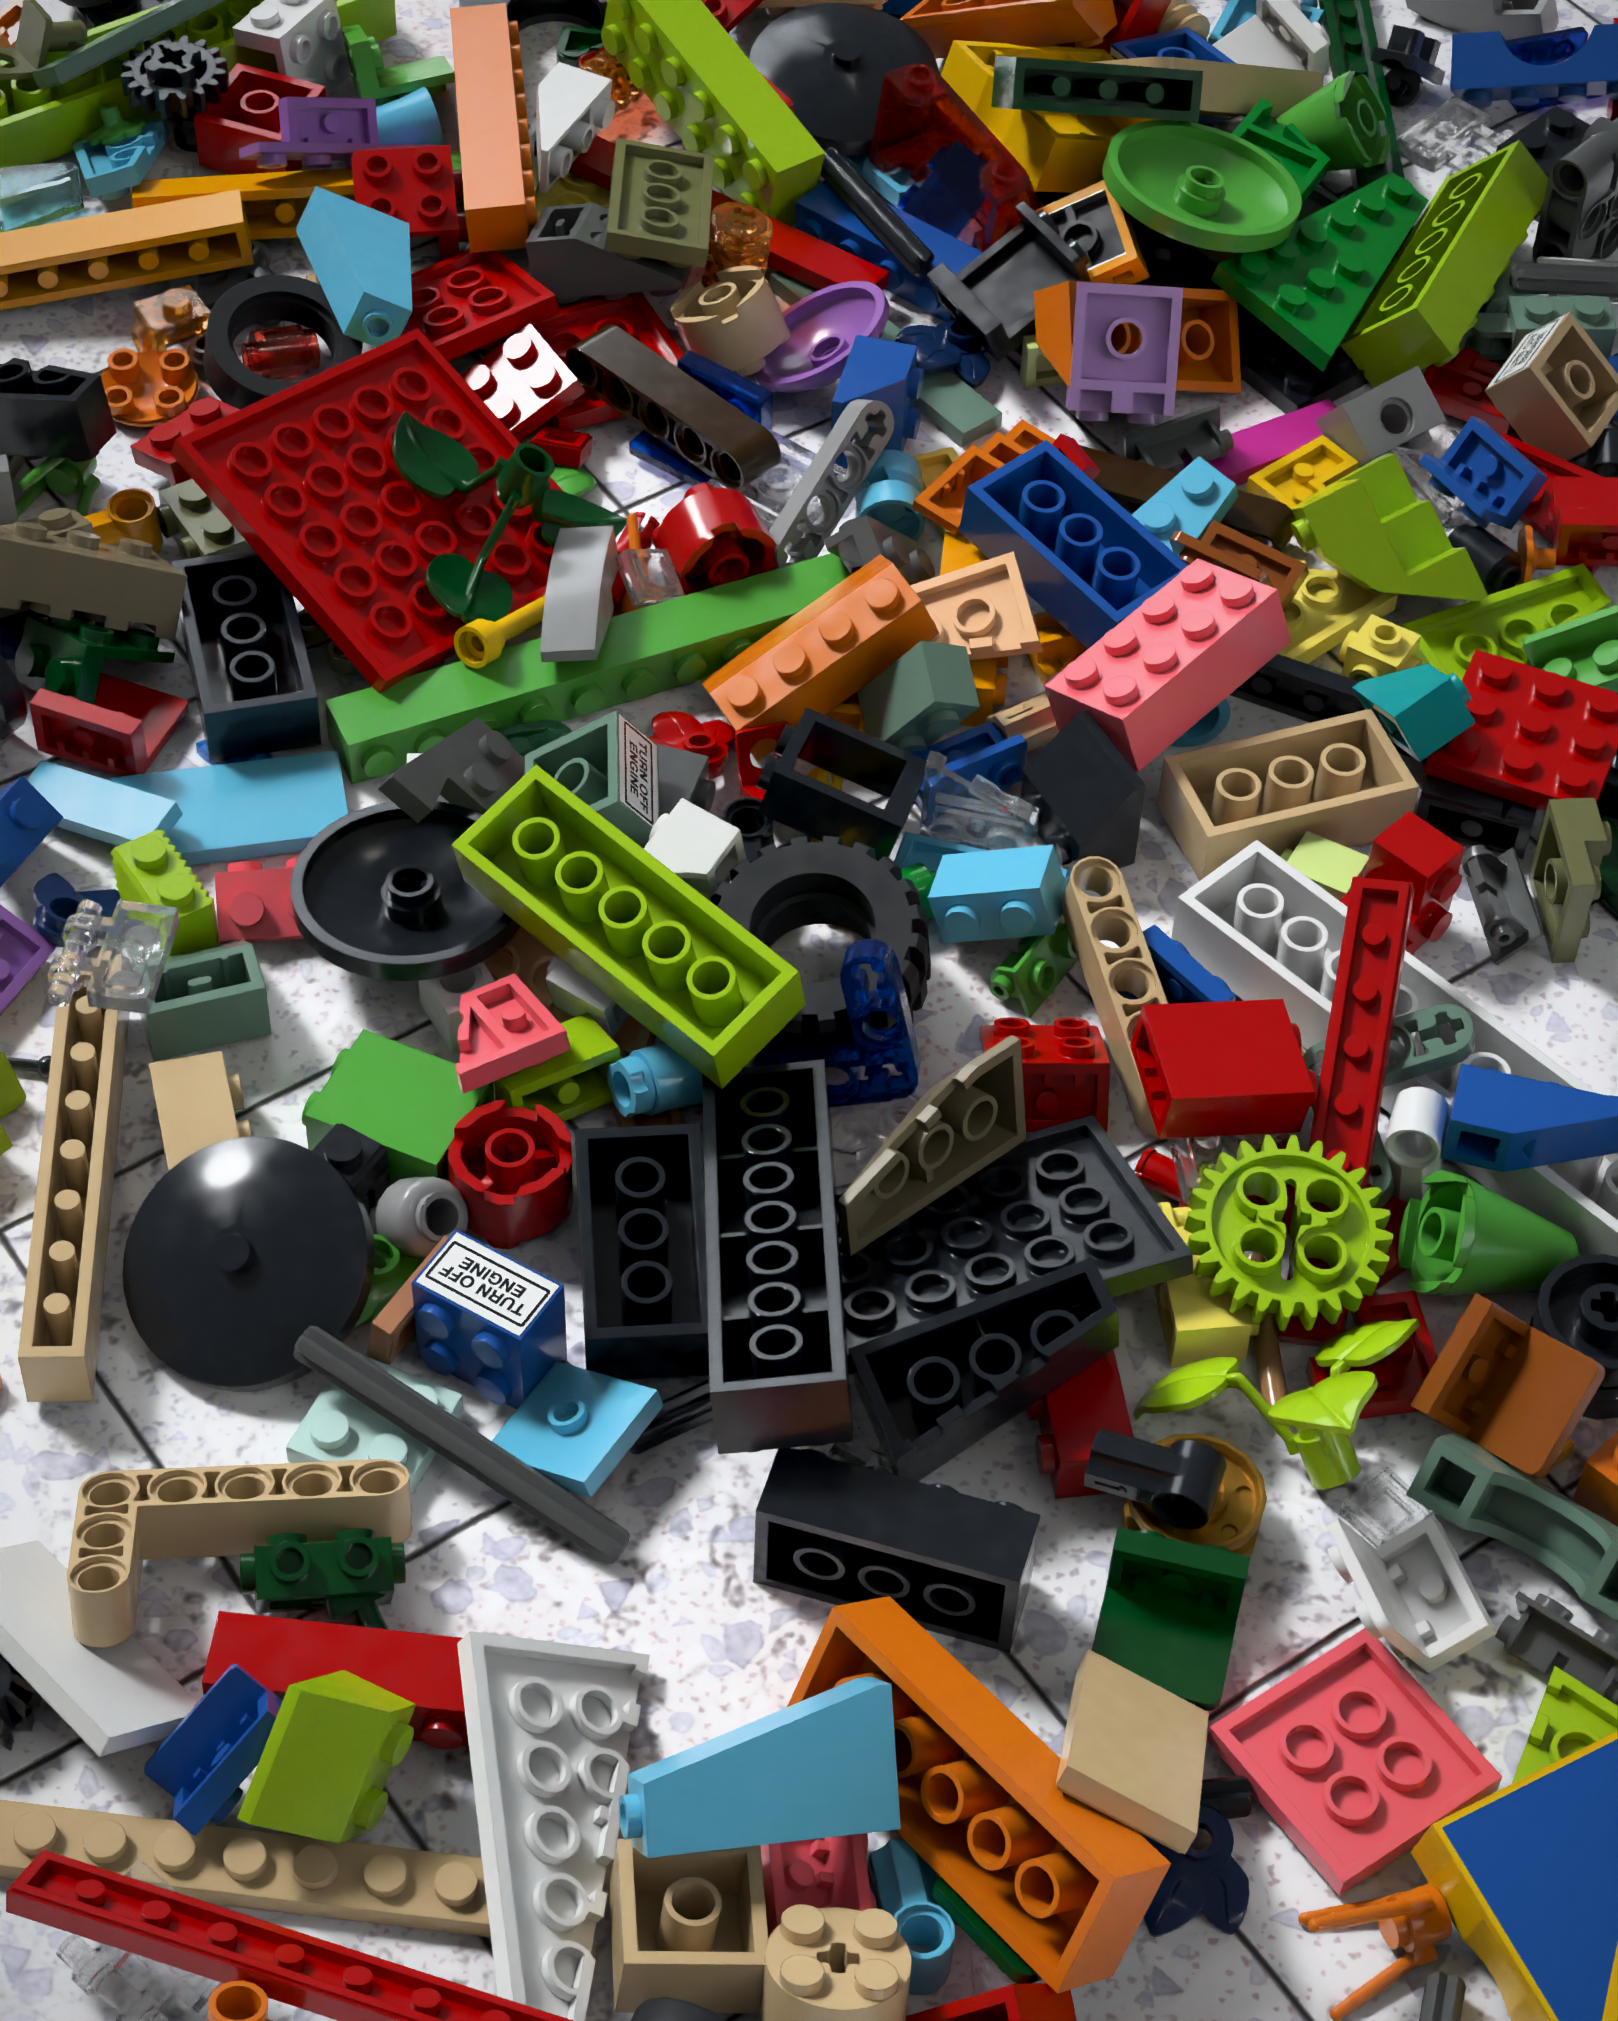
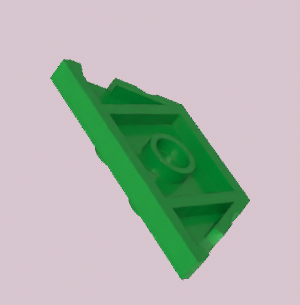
(1286, 145)

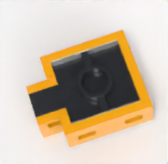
(1103, 233)

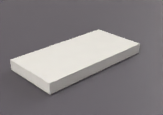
(105, 1694)

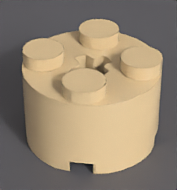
(731, 320)
(835, 1967)

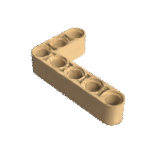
(1237, 88)
(1114, 969)
(213, 1514)

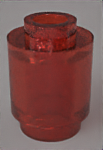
(281, 352)

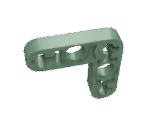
(1436, 1057)

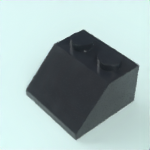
(1085, 795)

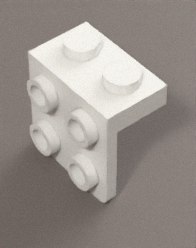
(302, 37)
(1279, 39)
(1413, 1592)

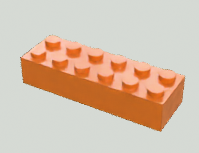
(985, 1802)

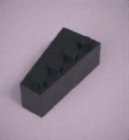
(52, 412)

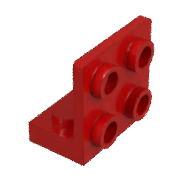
(1585, 520)
(113, 735)
(1061, 1068)

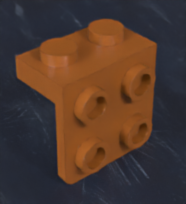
(1243, 556)
(1509, 1387)

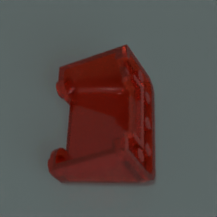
(922, 114)

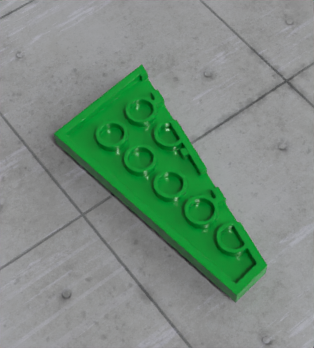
(1326, 268)

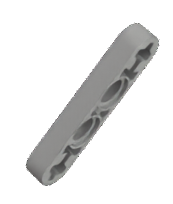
(821, 480)

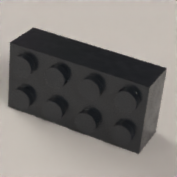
(246, 657)
(643, 1250)
(871, 1535)

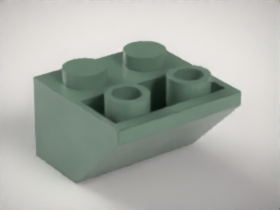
(207, 1001)

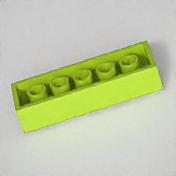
(715, 101)
(1448, 266)
(630, 926)

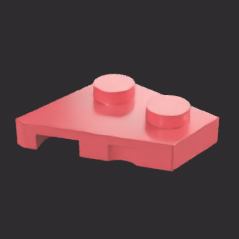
(504, 1033)

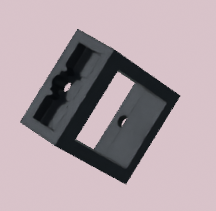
(826, 811)

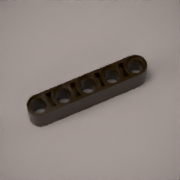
(673, 407)
(1135, 482)

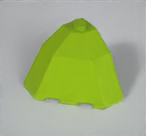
(1384, 536)

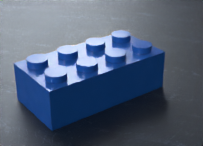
(1071, 541)

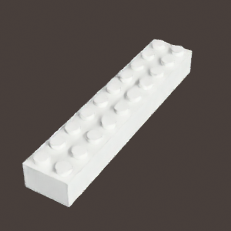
(1282, 939)

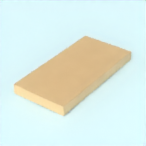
(1134, 1752)

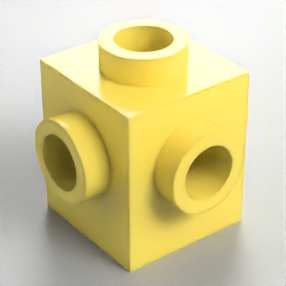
(1378, 650)

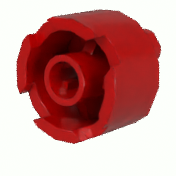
(715, 538)
(512, 1171)

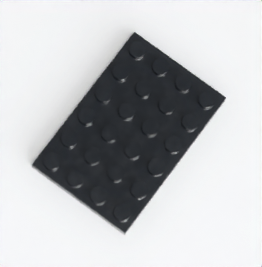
(1018, 1218)

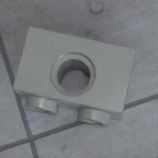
(1402, 405)

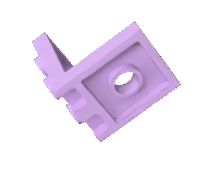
(1118, 382)

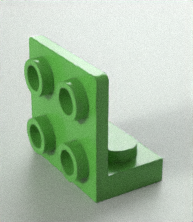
(387, 83)

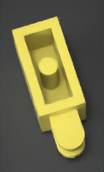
(1193, 1320)

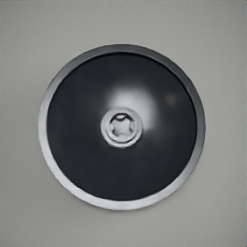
(835, 66)
(391, 896)
(243, 1258)

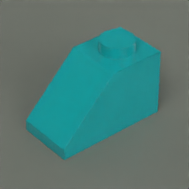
(1418, 707)

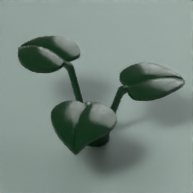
(440, 465)

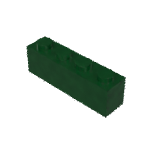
(1096, 88)

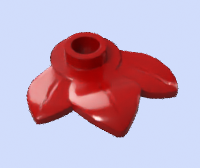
(688, 734)

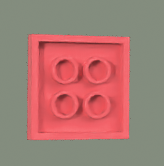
(1353, 1759)

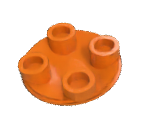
(149, 386)

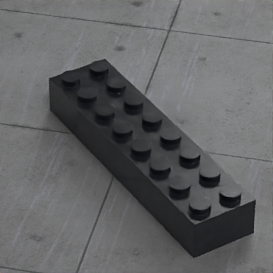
(774, 1262)

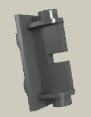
(1190, 434)
(1501, 901)
(1547, 1631)

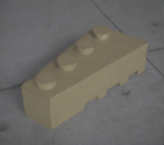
(88, 576)

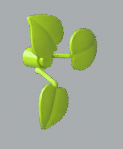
(1321, 1413)

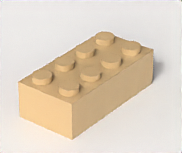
(1273, 787)

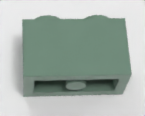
(920, 696)

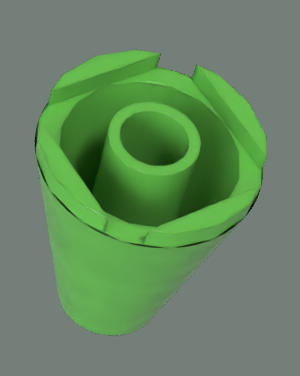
(1343, 122)
(1477, 1241)

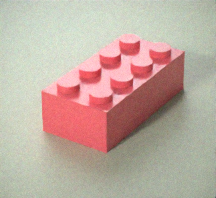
(1172, 660)

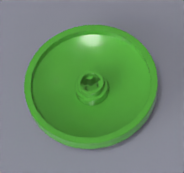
(1201, 186)

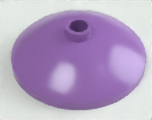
(823, 335)

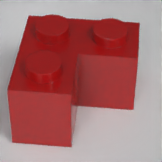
(1428, 858)

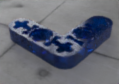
(871, 1046)

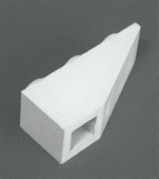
(569, 115)

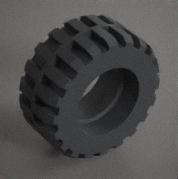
(834, 887)

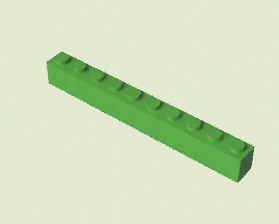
(638, 658)

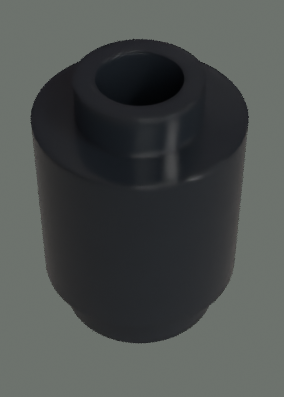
(1493, 560)

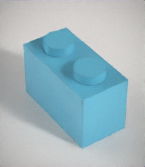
(998, 894)

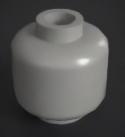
(419, 1213)

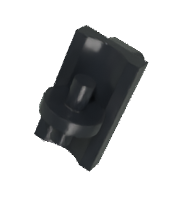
(1408, 59)

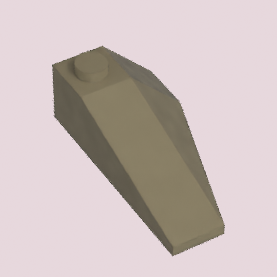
(938, 1144)

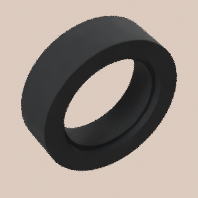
(258, 301)

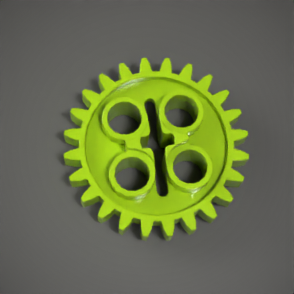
(1346, 1238)

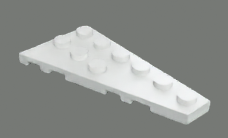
(547, 1784)

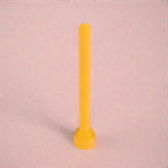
(484, 640)

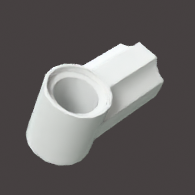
(1415, 1140)

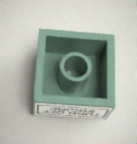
(610, 770)

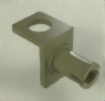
(36, 38)

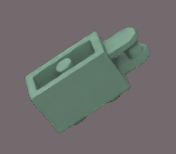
(1500, 333)

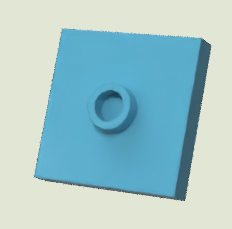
(578, 1426)

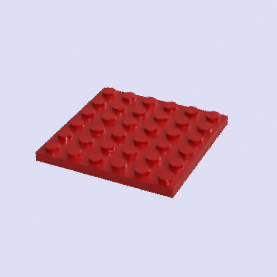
(338, 523)

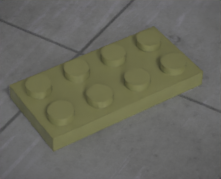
(660, 204)

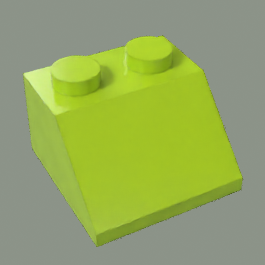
(329, 1758)

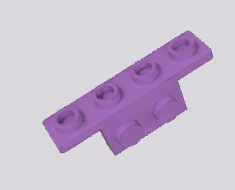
(320, 132)

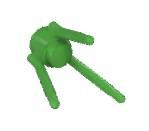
(63, 478)

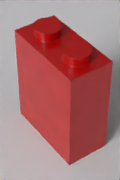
(1222, 1068)

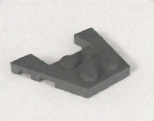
(465, 768)

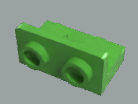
(1579, 649)

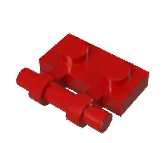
(1461, 388)

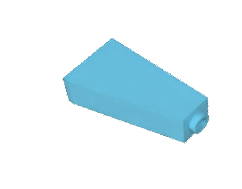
(359, 264)
(780, 1779)

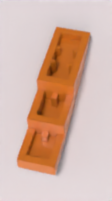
(946, 495)

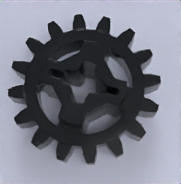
(174, 77)

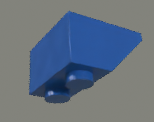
(882, 373)

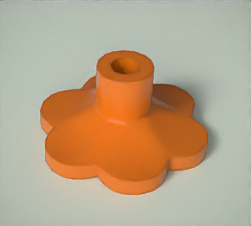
(1532, 557)

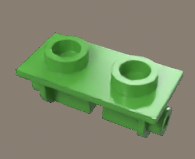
(1036, 969)

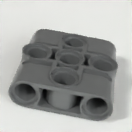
(1582, 199)

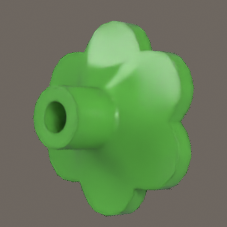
(114, 127)

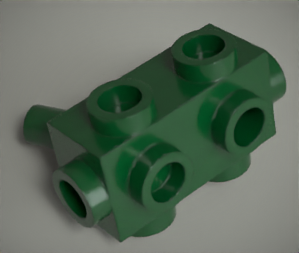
(336, 1575)

